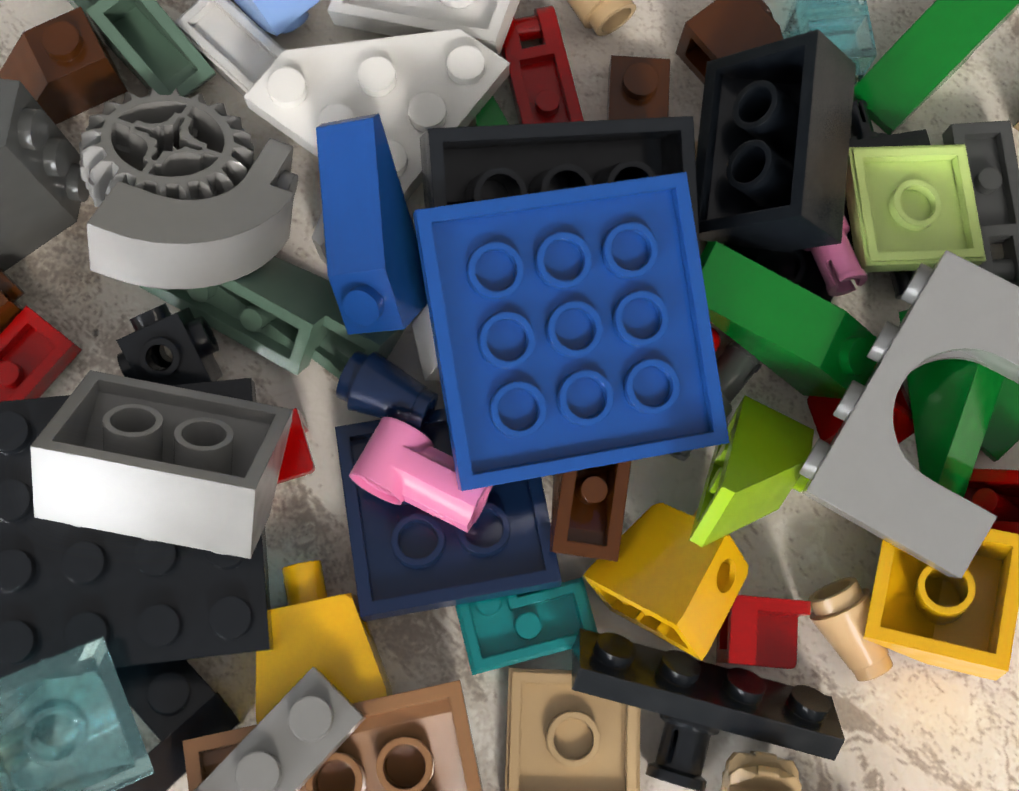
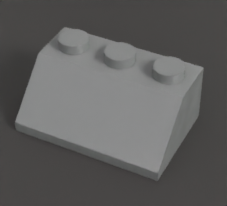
(161, 463)

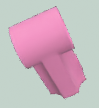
(406, 467)

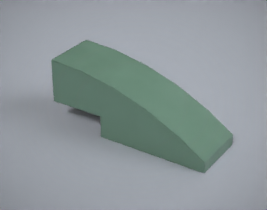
(148, 44)

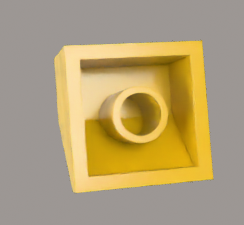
(949, 619)

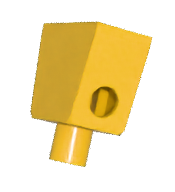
(671, 582)
(320, 635)

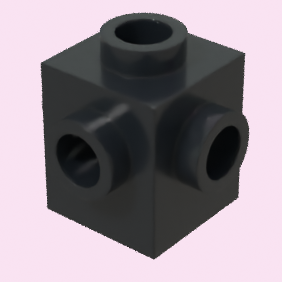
(185, 336)

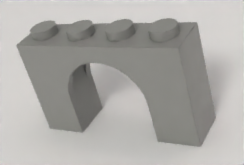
(863, 472)

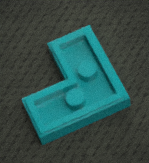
(524, 625)

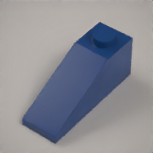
(367, 228)

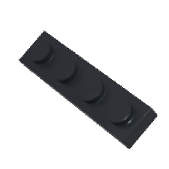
(706, 693)

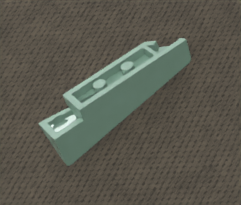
(282, 317)

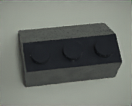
(775, 145)

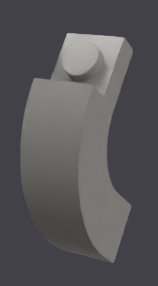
(198, 241)

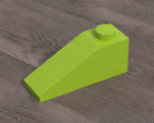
(752, 471)

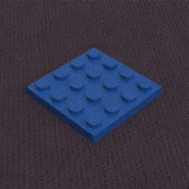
(570, 329)

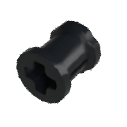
(682, 753)

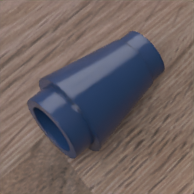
(382, 390)

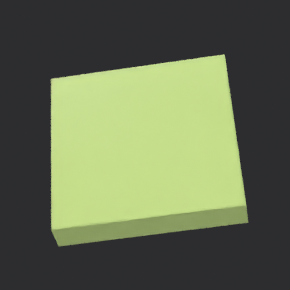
(911, 206)

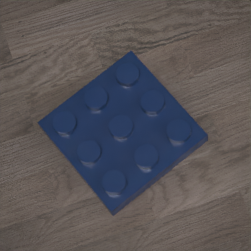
(421, 563)

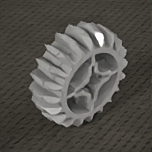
(164, 147)

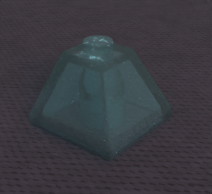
(69, 725)

